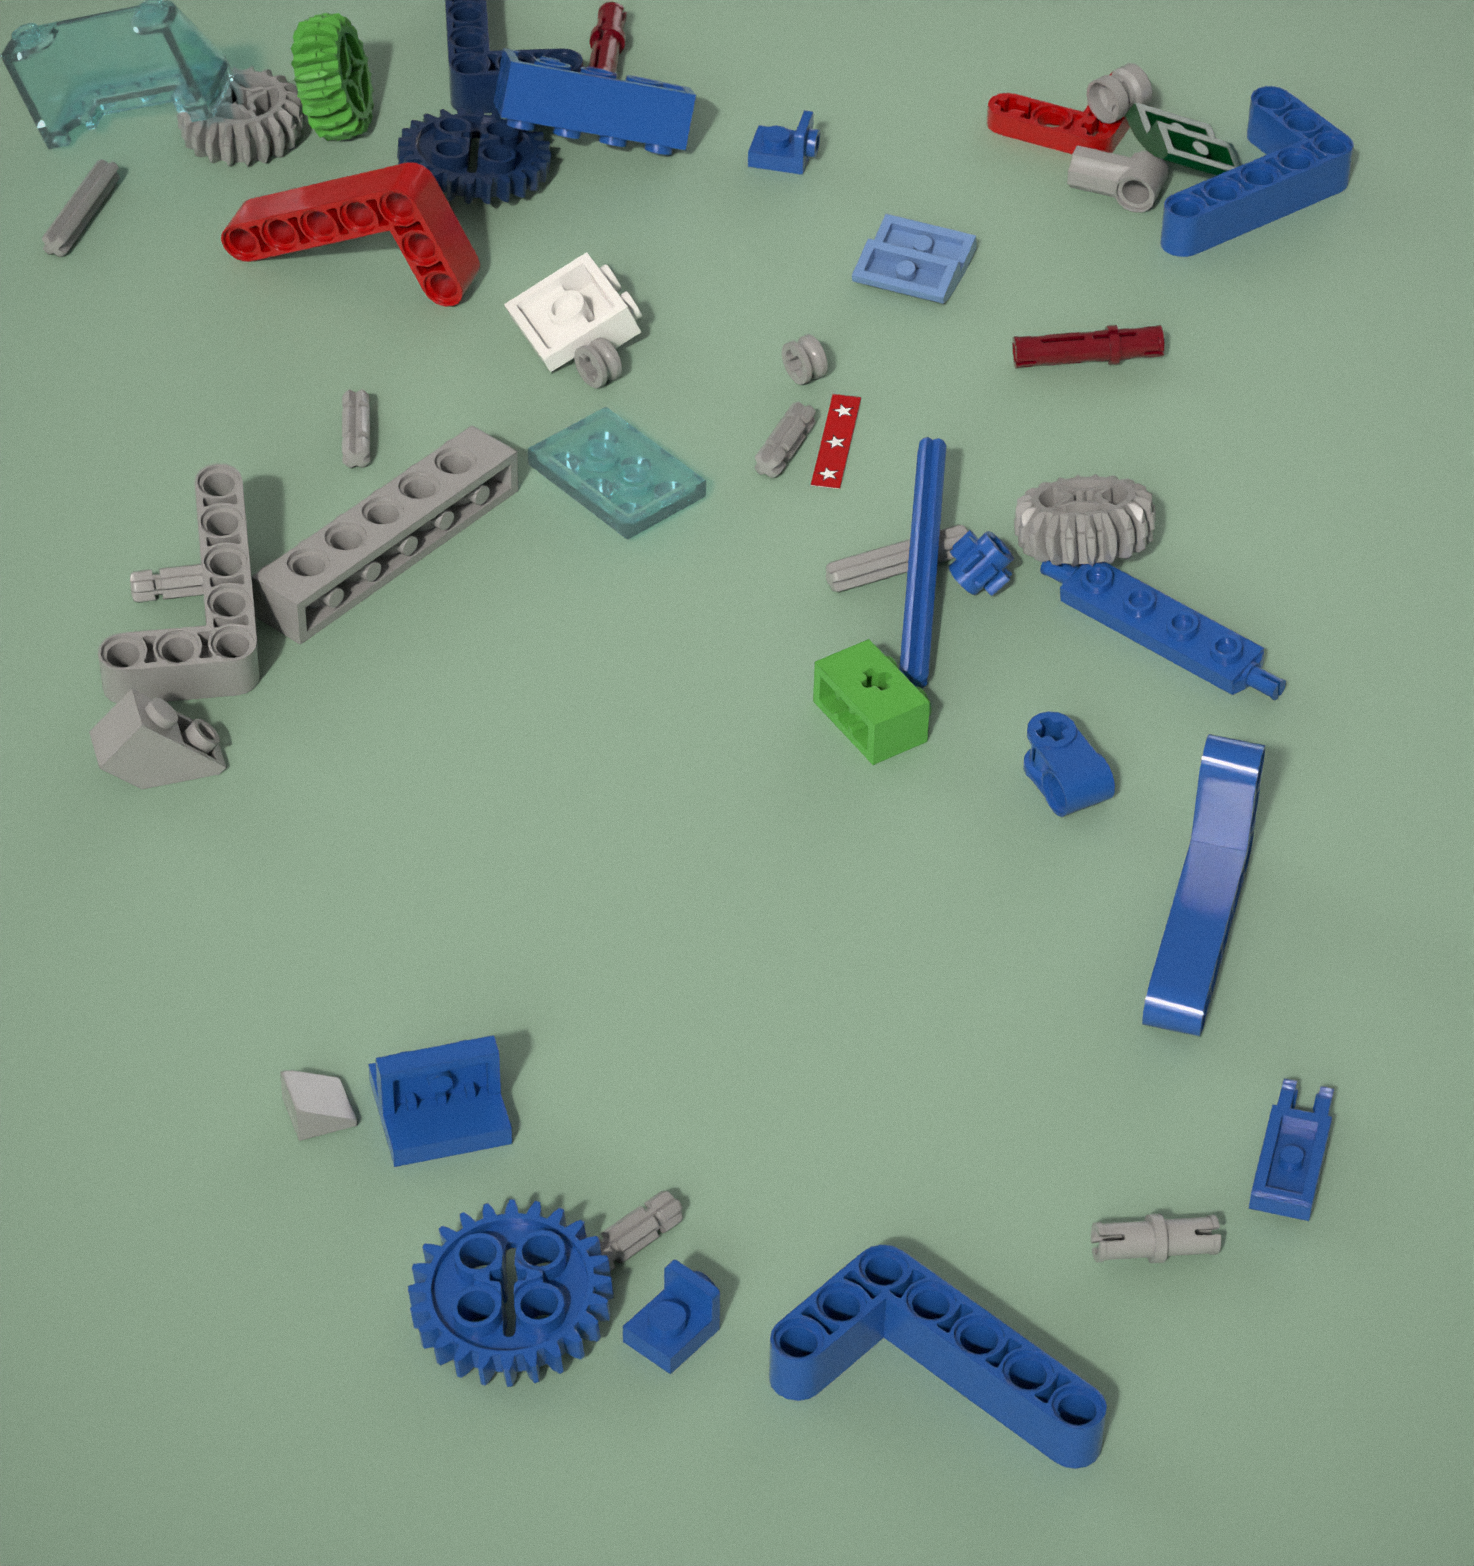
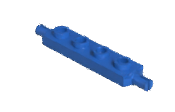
(1165, 627)

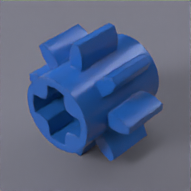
(981, 563)

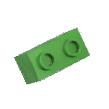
(871, 701)

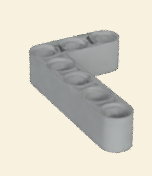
(208, 658)

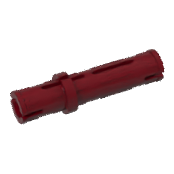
(608, 37)
(1080, 347)

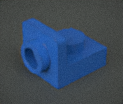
(785, 149)
(676, 1319)

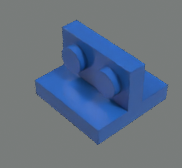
(441, 1100)

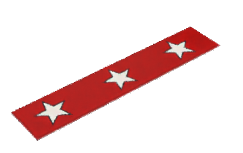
(836, 441)

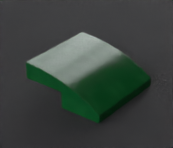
(1181, 140)

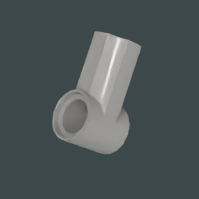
(1131, 180)

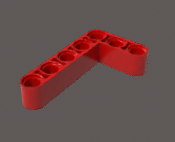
(386, 199)

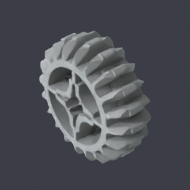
(252, 122)
(1085, 520)

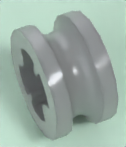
(804, 359)
(598, 362)

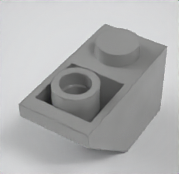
(154, 744)

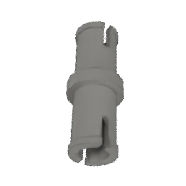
(1155, 1238)

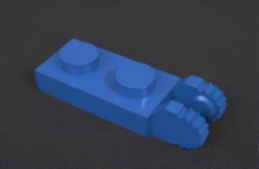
(1292, 1155)

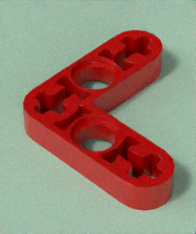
(1025, 119)

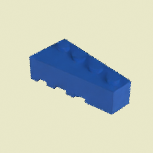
(593, 103)

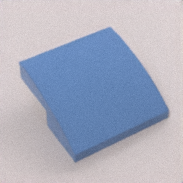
(915, 259)

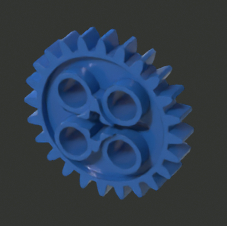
(453, 1293)

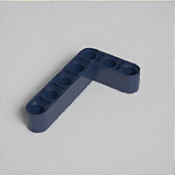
(473, 65)

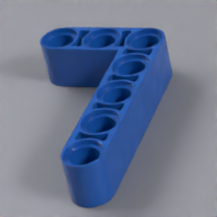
(1302, 166)
(1207, 886)
(949, 1335)

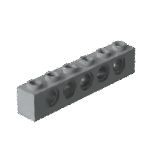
(384, 534)

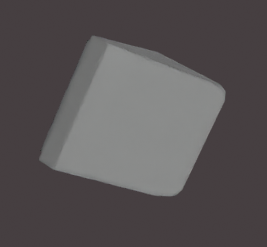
(316, 1103)

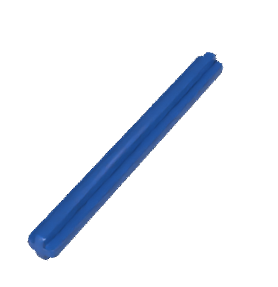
(923, 561)

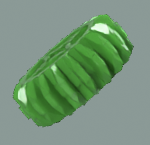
(332, 76)

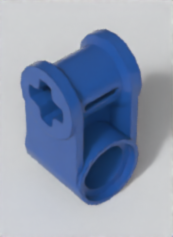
(1065, 765)

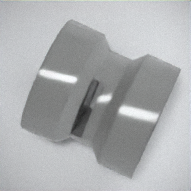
(1115, 94)

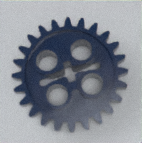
(507, 156)

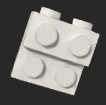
(574, 310)

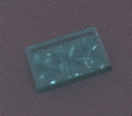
(616, 472)

